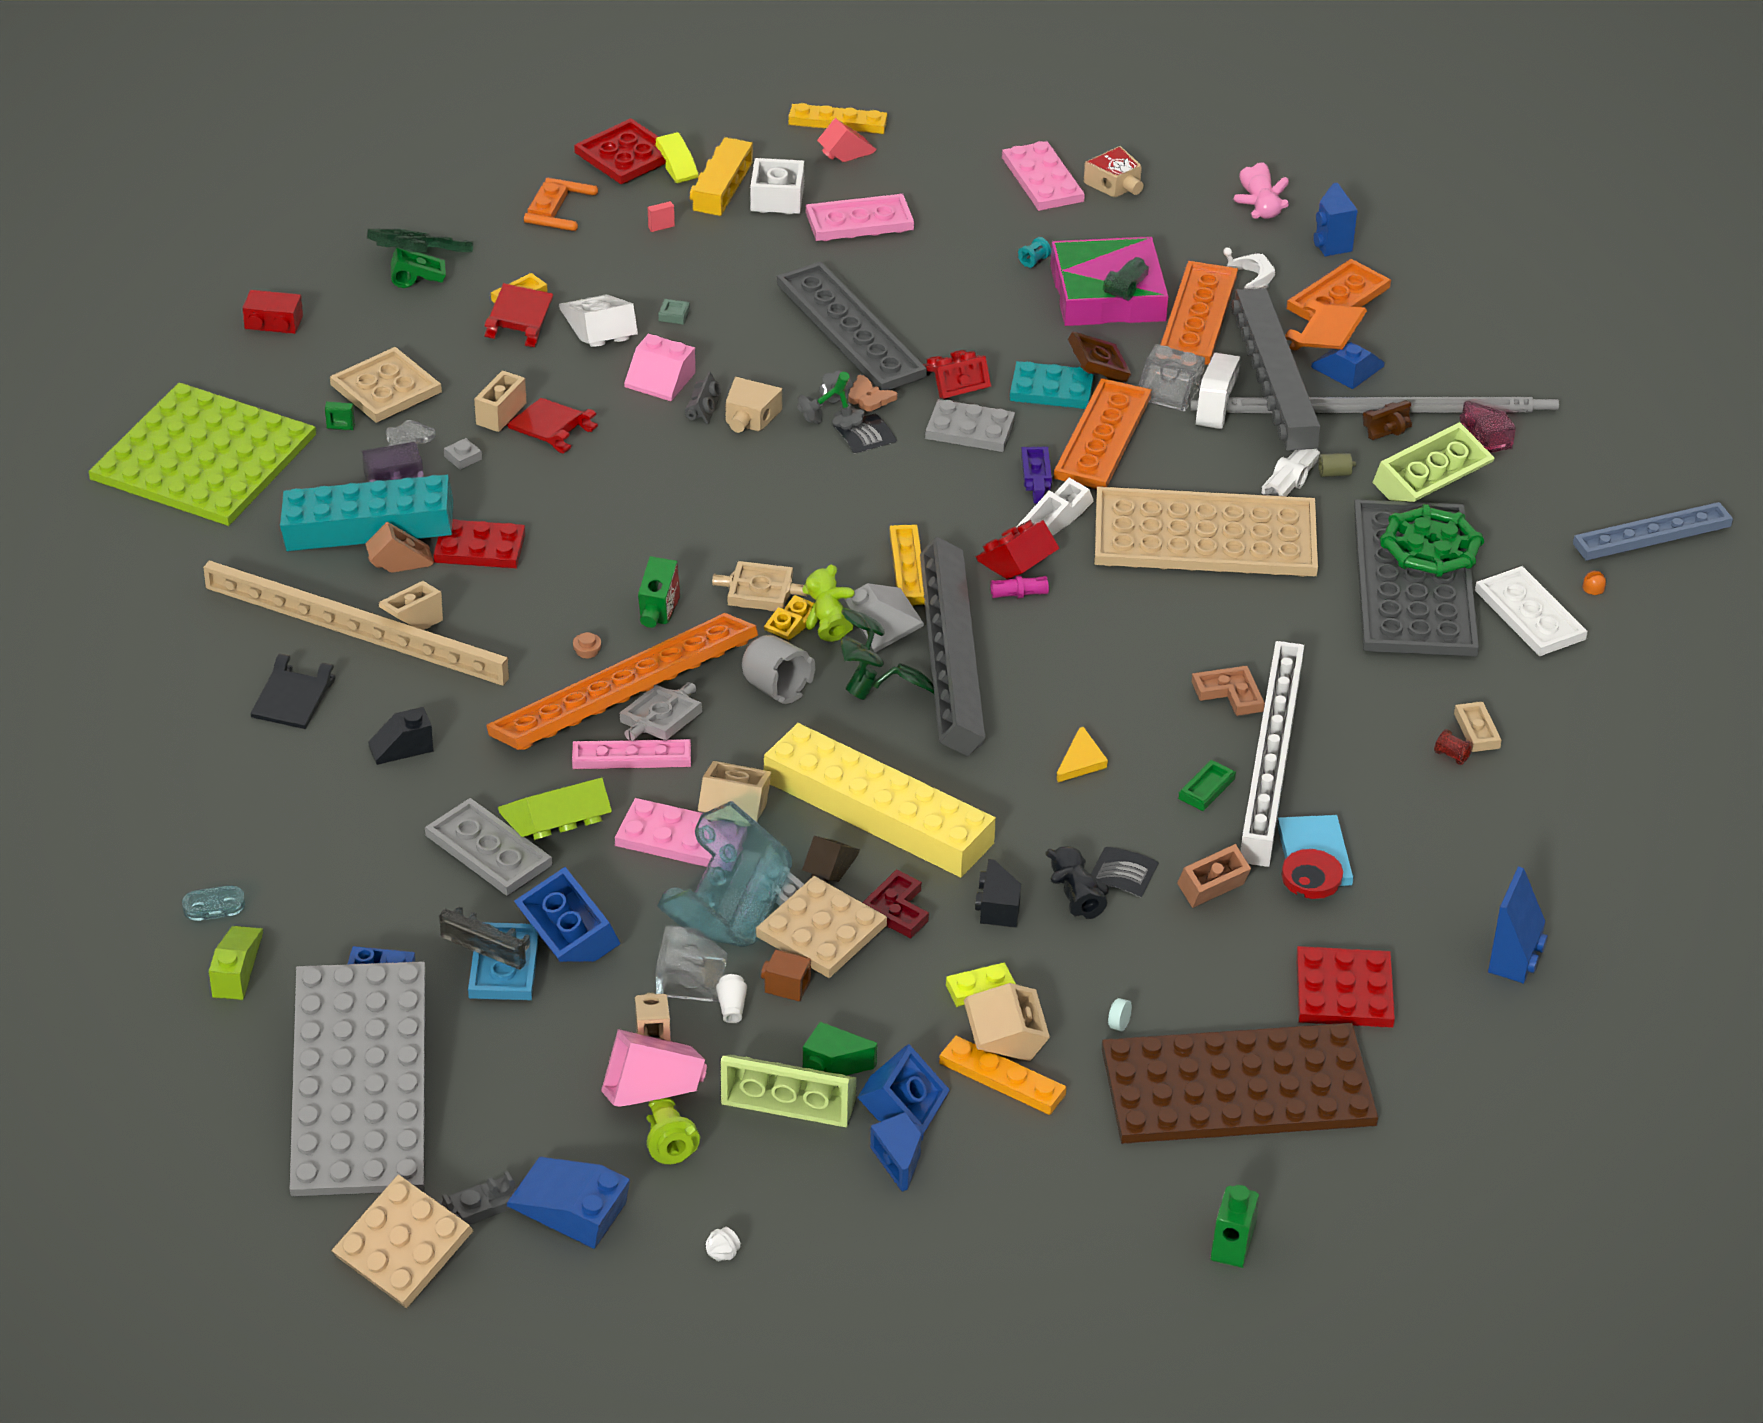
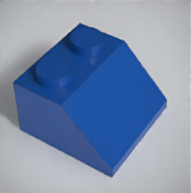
(1335, 222)

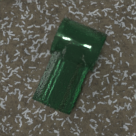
(1124, 282)

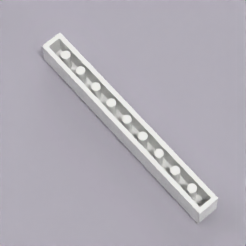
(1272, 754)

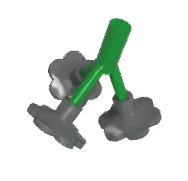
(834, 388)

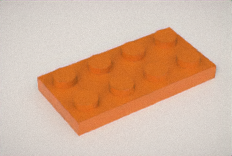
(1347, 285)

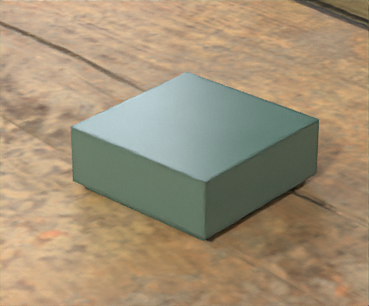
(674, 311)

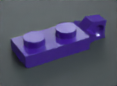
(1036, 471)

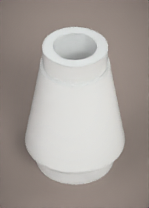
(731, 996)

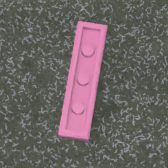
(631, 754)

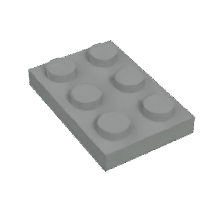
(970, 425)

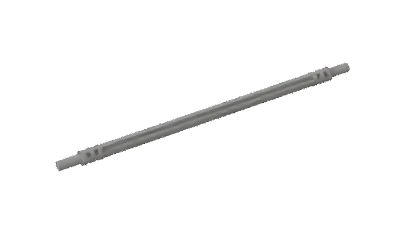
(1418, 404)

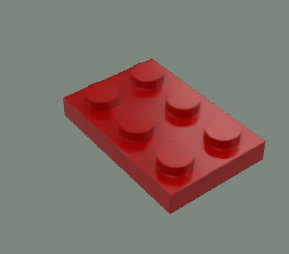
(481, 544)

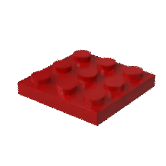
(622, 151)
(1345, 986)

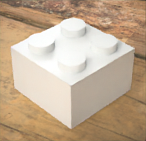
(777, 185)

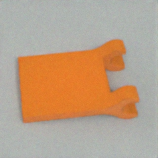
(1328, 326)

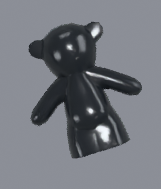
(1080, 887)

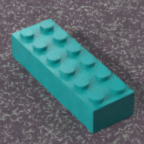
(357, 511)

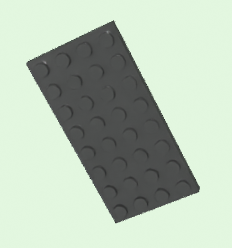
(1408, 606)

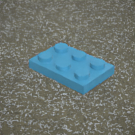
(500, 981)

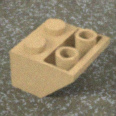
(1007, 1021)

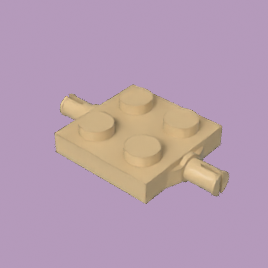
(759, 586)

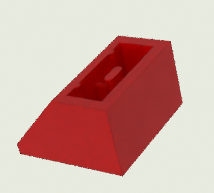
(1018, 549)

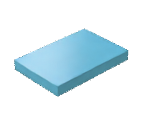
(1315, 833)

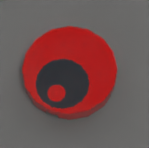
(1312, 873)

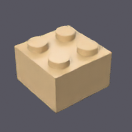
(735, 783)

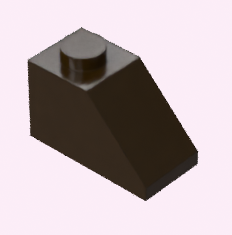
(829, 859)

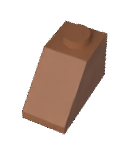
(397, 550)

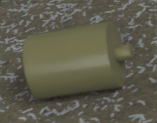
(1335, 464)

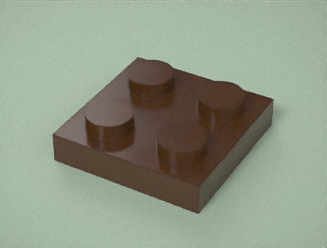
(1099, 357)

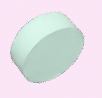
(1119, 1014)

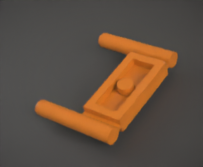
(550, 199)

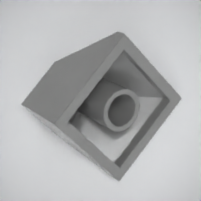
(889, 608)

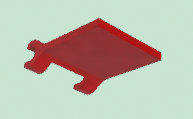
(519, 310)
(552, 422)

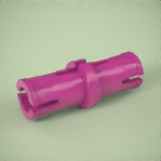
(1019, 587)

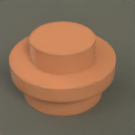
(587, 645)

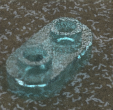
(213, 903)

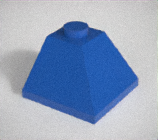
(1348, 365)
(904, 1086)

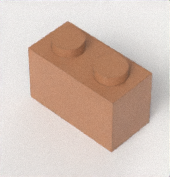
(1214, 875)

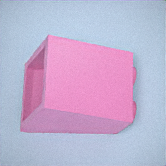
(650, 1069)

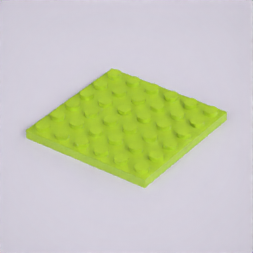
(203, 453)

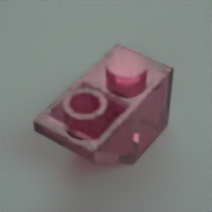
(1488, 426)

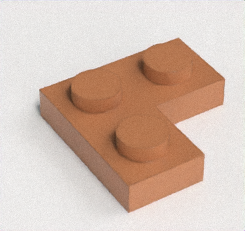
(1232, 683)

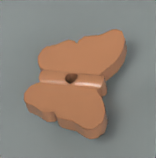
(869, 397)

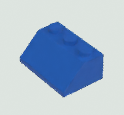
(568, 919)

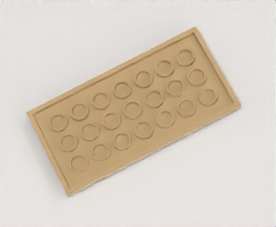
(1206, 531)

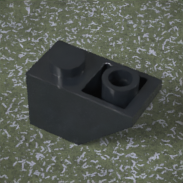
(1000, 896)

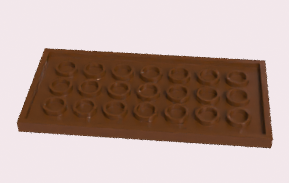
(1238, 1083)

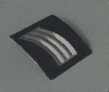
(868, 435)
(1125, 870)

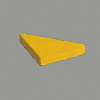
(1081, 757)

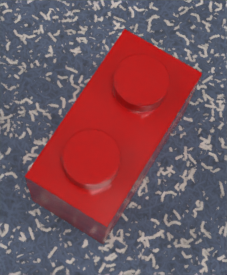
(272, 311)

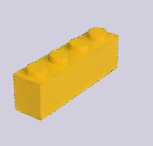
(722, 176)

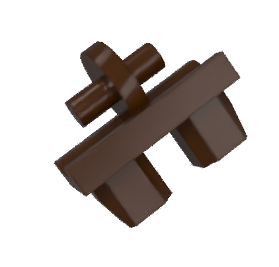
(1391, 419)

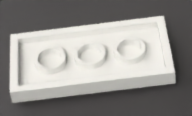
(1531, 611)

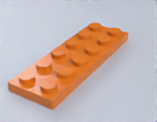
(1200, 309)
(1103, 433)

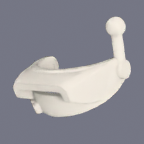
(1253, 262)

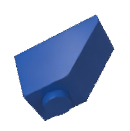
(897, 1147)

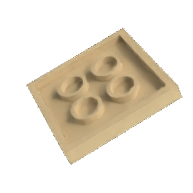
(385, 384)
(821, 926)
(402, 1241)

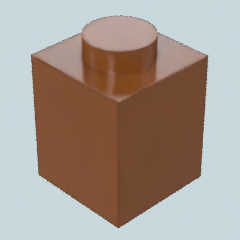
(786, 975)

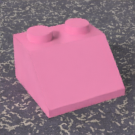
(660, 367)

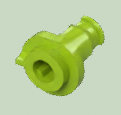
(671, 1136)

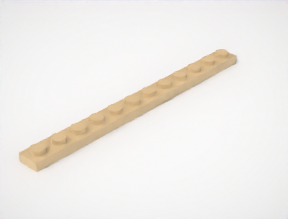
(357, 623)

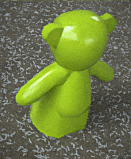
(827, 607)

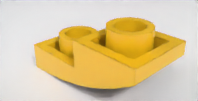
(791, 619)

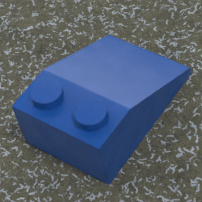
(1518, 931)
(572, 1197)

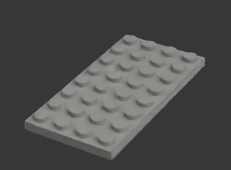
(358, 1078)

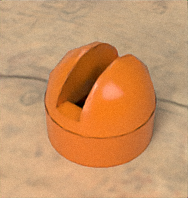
(1594, 583)

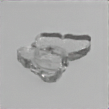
(410, 432)

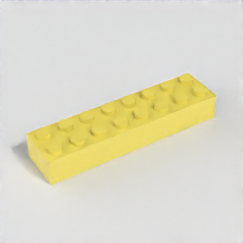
(880, 800)

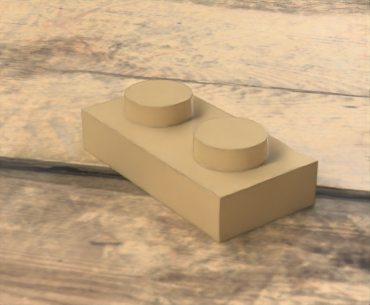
(1477, 726)

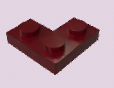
(894, 899)

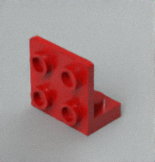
(959, 373)

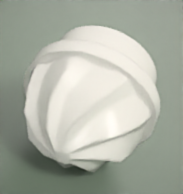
(722, 1244)

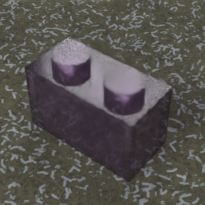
(392, 462)

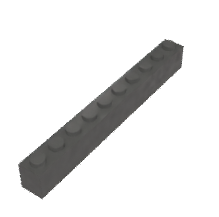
(1276, 369)
(952, 647)

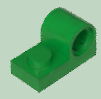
(409, 265)

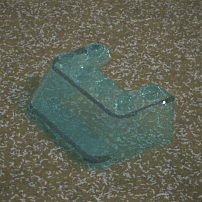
(738, 881)

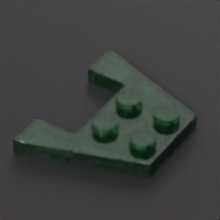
(415, 241)

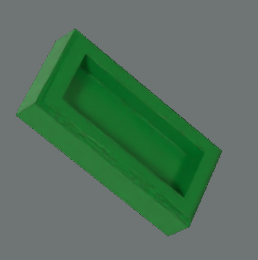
(1207, 785)

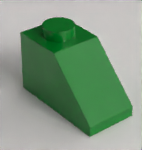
(838, 1051)

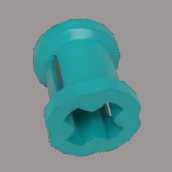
(1033, 251)

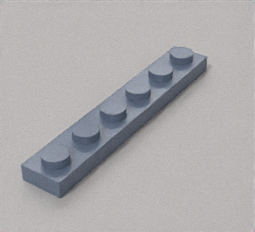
(1652, 531)

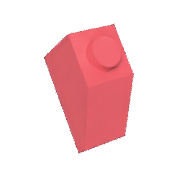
(844, 142)

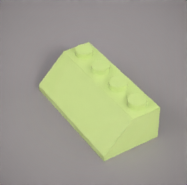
(1431, 464)
(787, 1090)

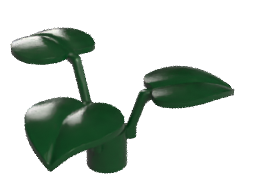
(864, 676)

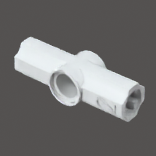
(1290, 472)

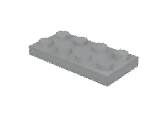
(488, 846)

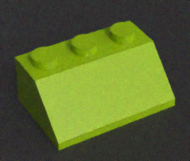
(558, 809)

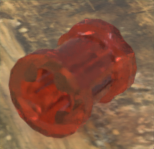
(1453, 747)

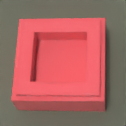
(661, 216)

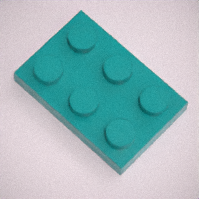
(1051, 385)

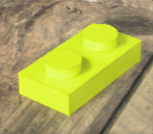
(977, 981)

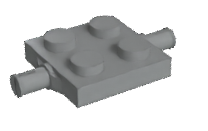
(661, 712)

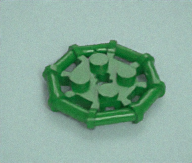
(1447, 541)

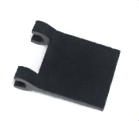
(292, 696)

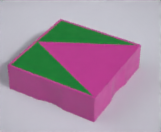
(1080, 273)

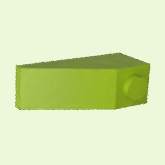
(234, 962)

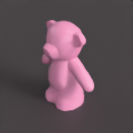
(1264, 196)

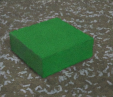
(339, 415)

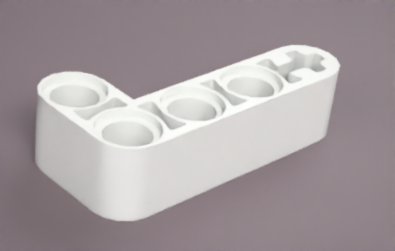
(1216, 389)

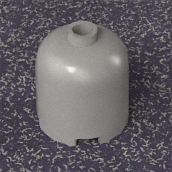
(777, 668)

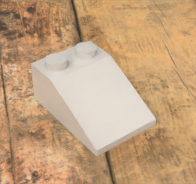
(600, 319)

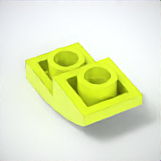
(678, 157)

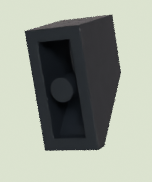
(403, 737)

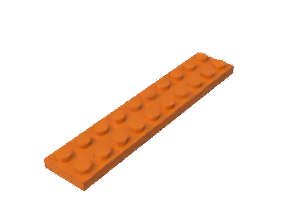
(621, 681)

